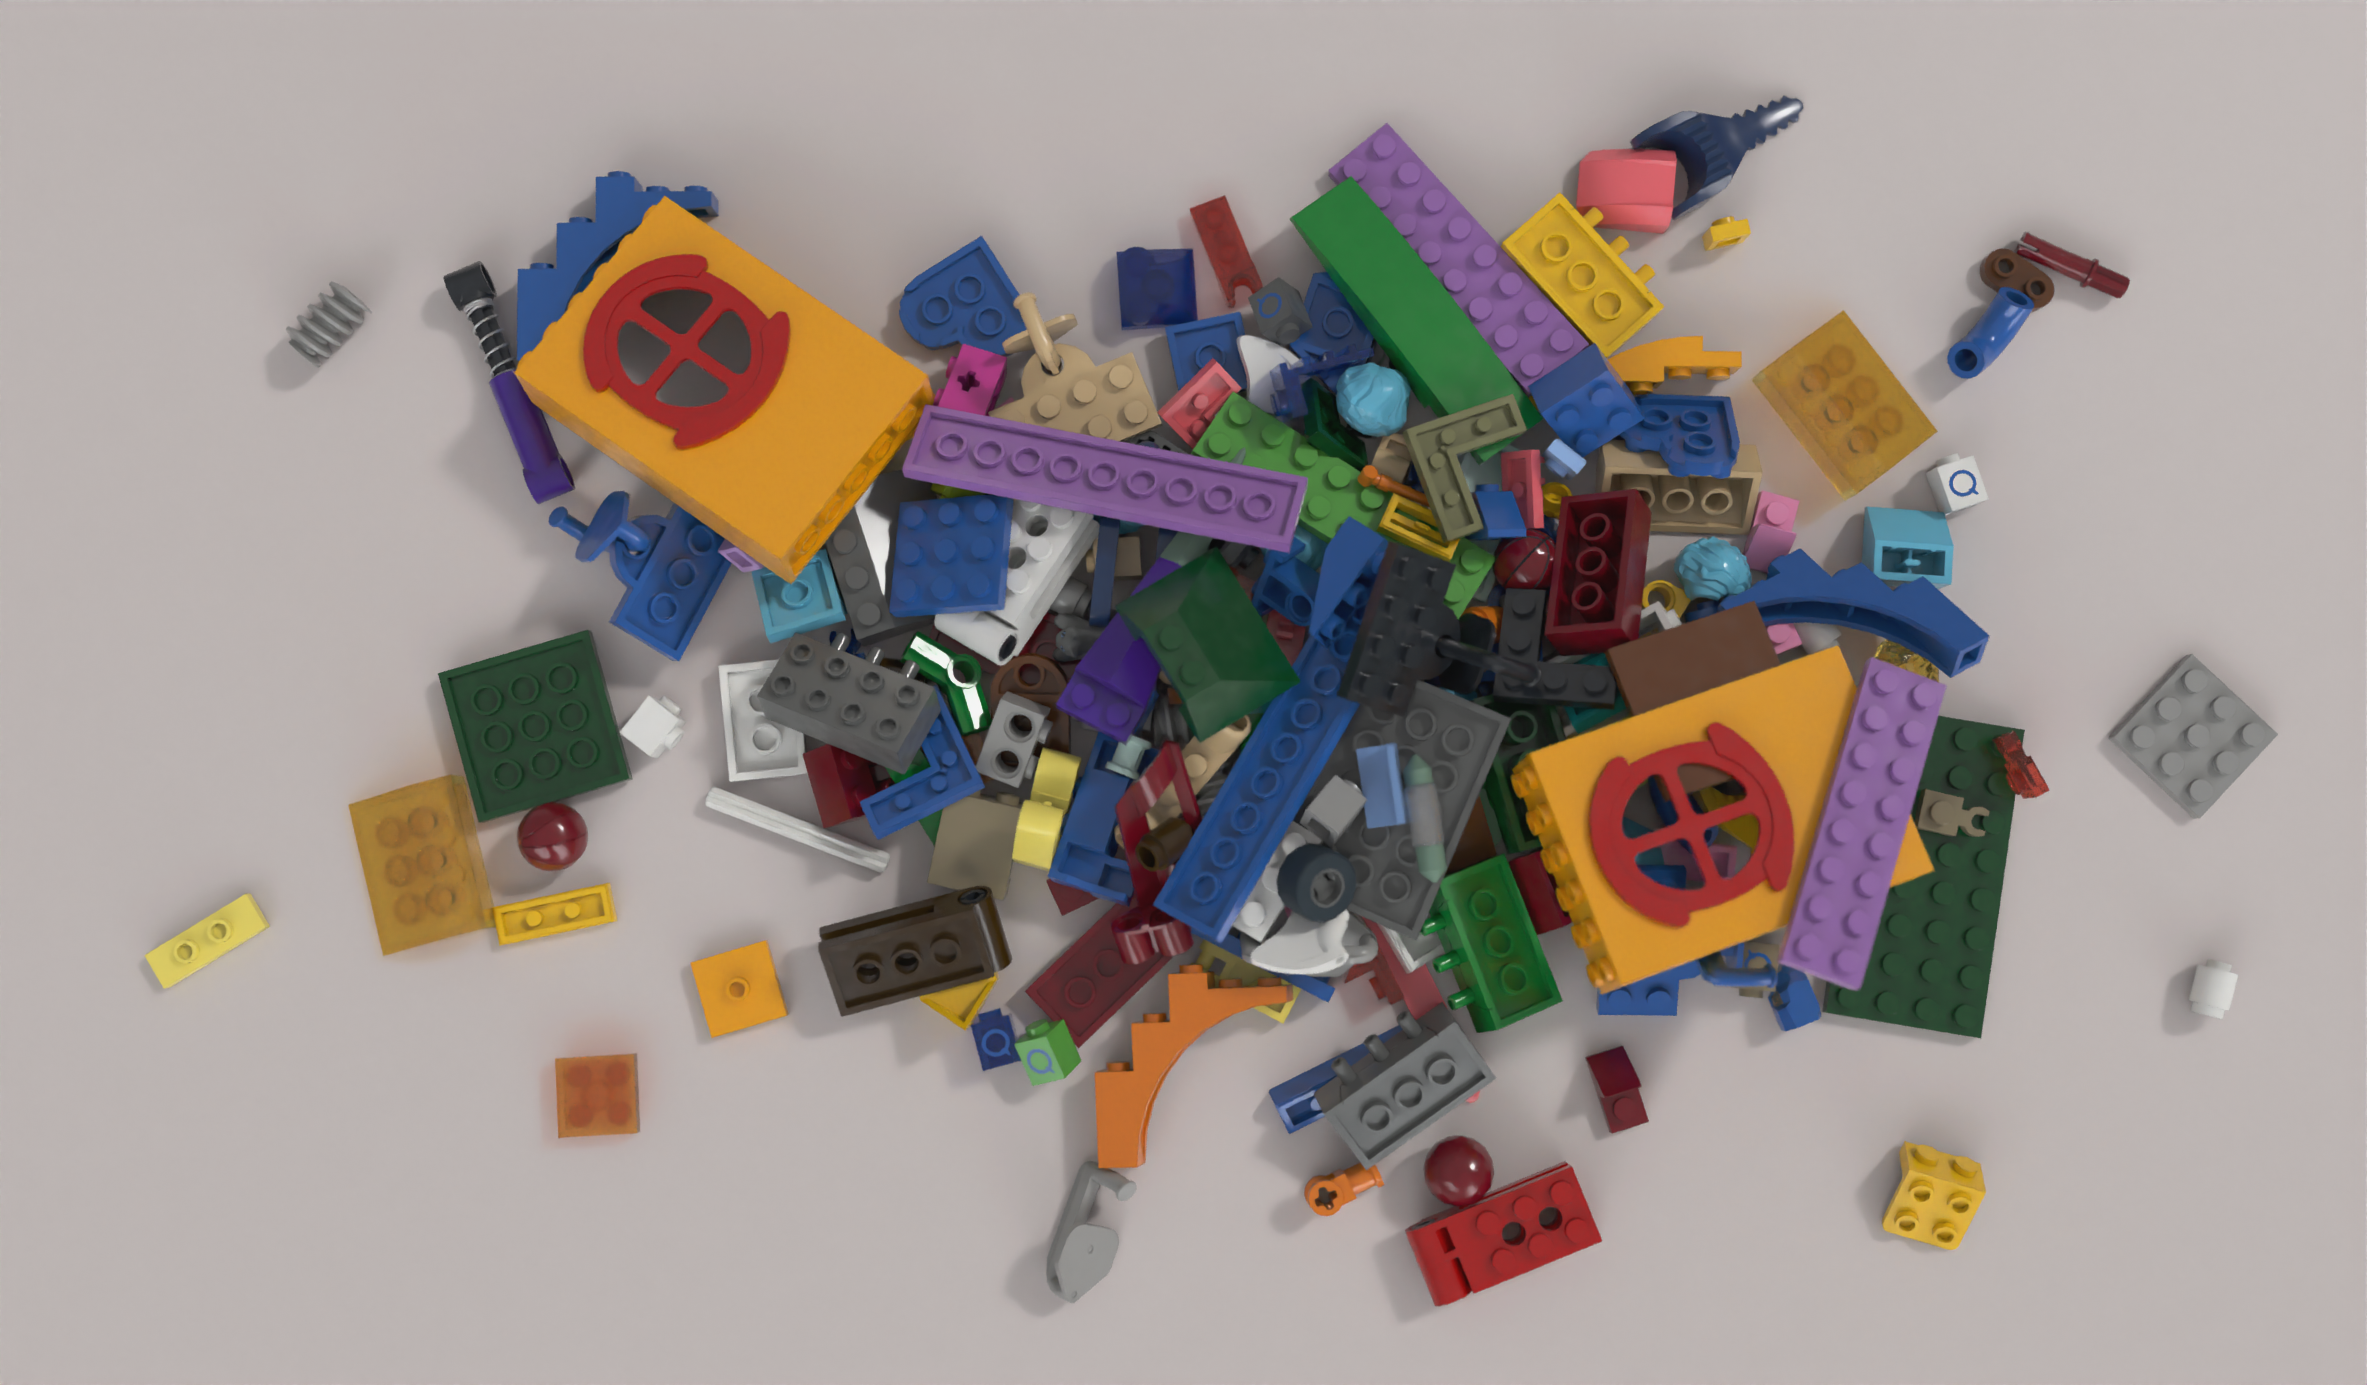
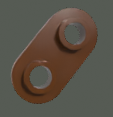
(2019, 277)

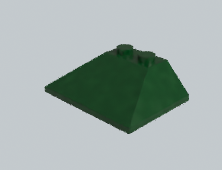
(1209, 643)

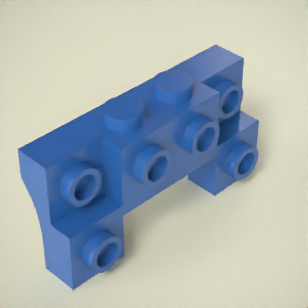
(1088, 840)

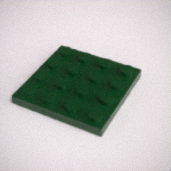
(535, 726)

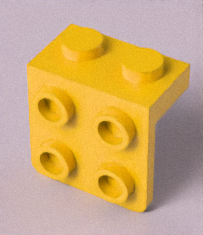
(1934, 1196)

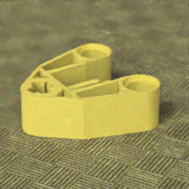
(1042, 815)

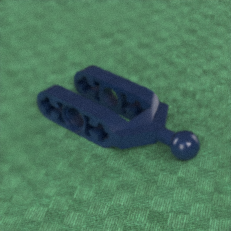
(1106, 562)

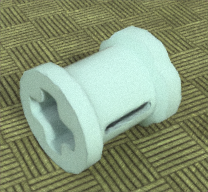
(1128, 757)

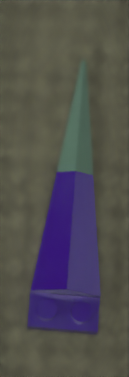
(1117, 672)

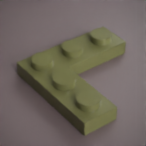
(1435, 453)

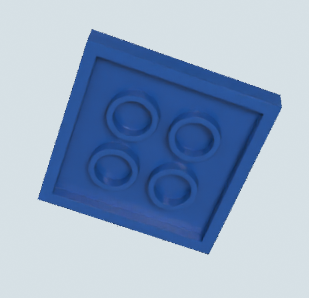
(951, 555)

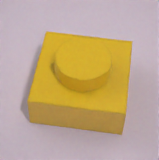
(1726, 233)

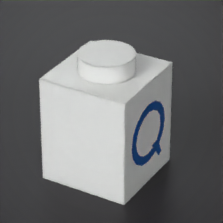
(1956, 484)

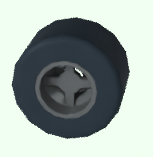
(1316, 882)

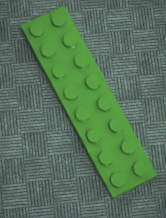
(1332, 486)

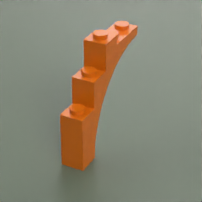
(1128, 1094)

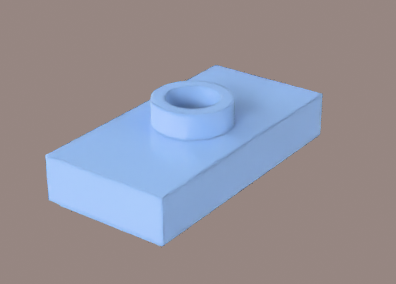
(1562, 460)

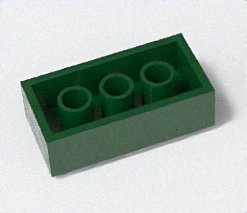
(1529, 730)

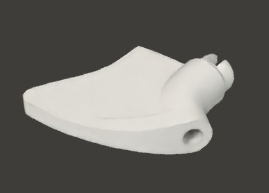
(1258, 359)
(1304, 946)

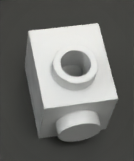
(655, 726)

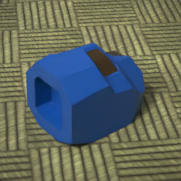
(1794, 999)

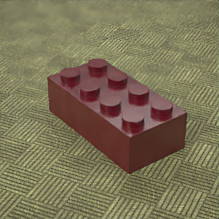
(1598, 572)

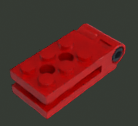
(1464, 1245)

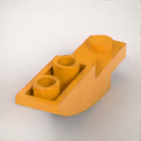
(1679, 357)

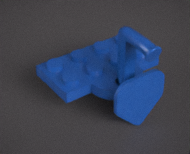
(666, 579)
(1659, 993)

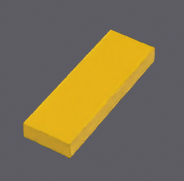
(554, 914)

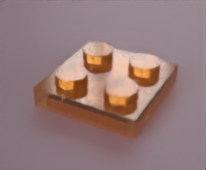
(597, 1095)

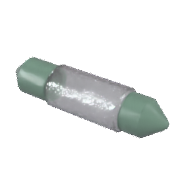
(1424, 818)

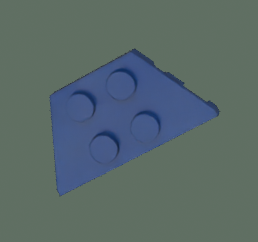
(1333, 327)

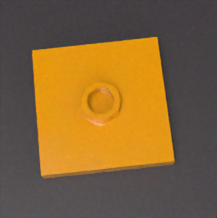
(739, 988)

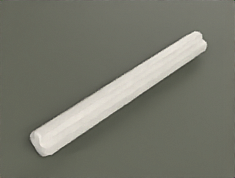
(797, 829)

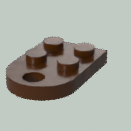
(1045, 692)

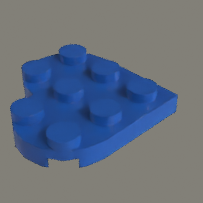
(962, 302)
(1689, 432)

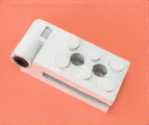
(1042, 557)

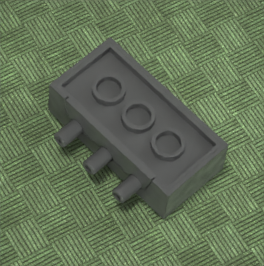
(851, 700)
(1402, 1084)

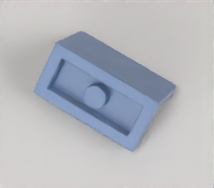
(1382, 785)

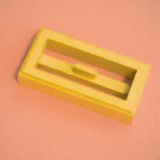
(1410, 538)

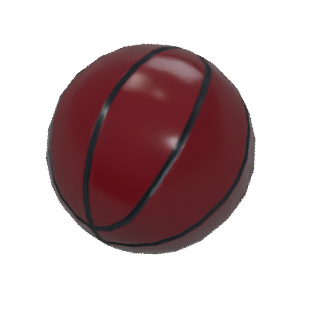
(1525, 561)

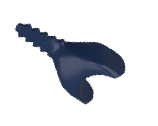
(1715, 145)

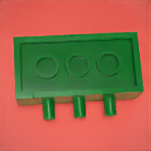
(1490, 946)

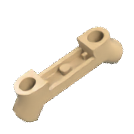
(1201, 763)

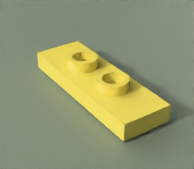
(207, 941)

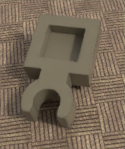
(1944, 814)

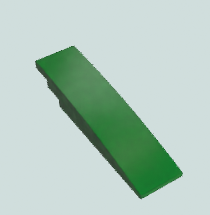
(1407, 308)

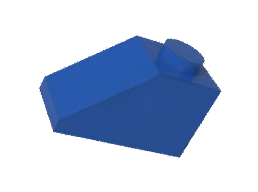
(1498, 514)

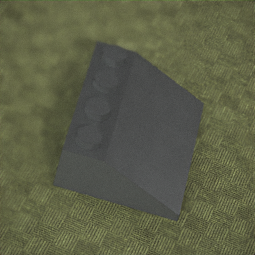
(865, 554)

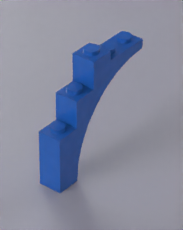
(586, 244)
(1857, 599)

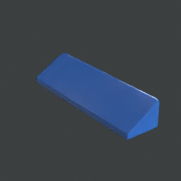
(1296, 1098)

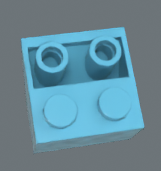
(1907, 545)

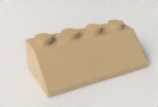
(1686, 502)

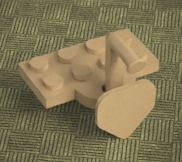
(1081, 398)

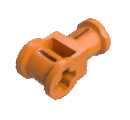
(1343, 1185)

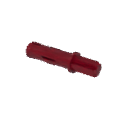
(2073, 266)

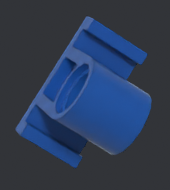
(1286, 585)

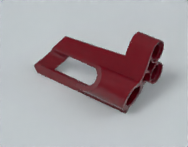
(1146, 927)

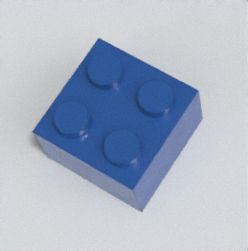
(1586, 401)

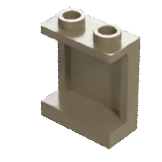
(976, 843)

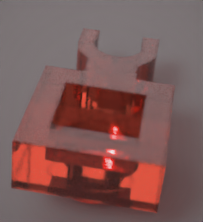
(2023, 773)

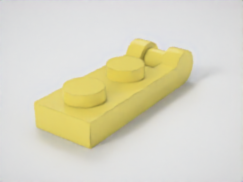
(1249, 973)

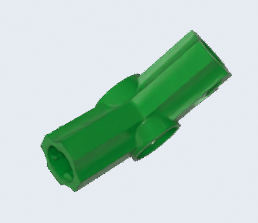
(964, 699)

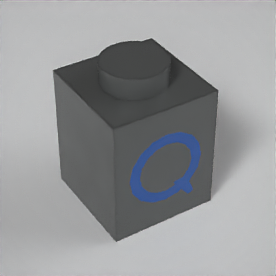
(1280, 312)

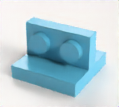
(802, 606)

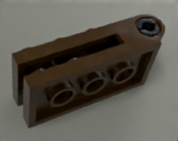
(914, 949)

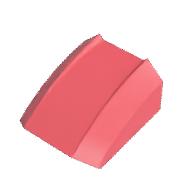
(1628, 188)

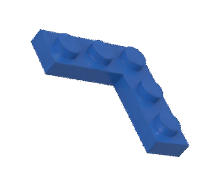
(942, 784)

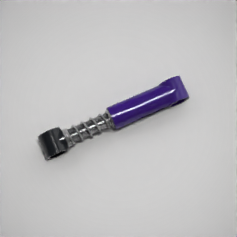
(543, 466)

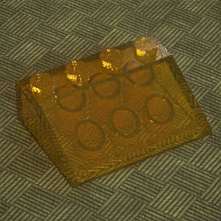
(1844, 405)
(423, 864)

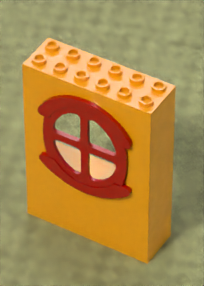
(791, 436)
(1768, 733)

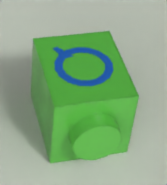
(1047, 1051)

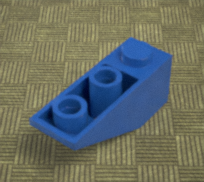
(1345, 579)

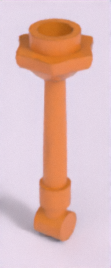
(1370, 475)

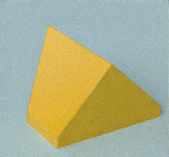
(962, 1002)

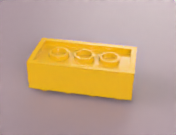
(1584, 274)

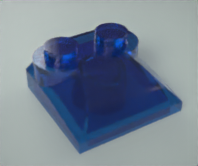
(1156, 287)

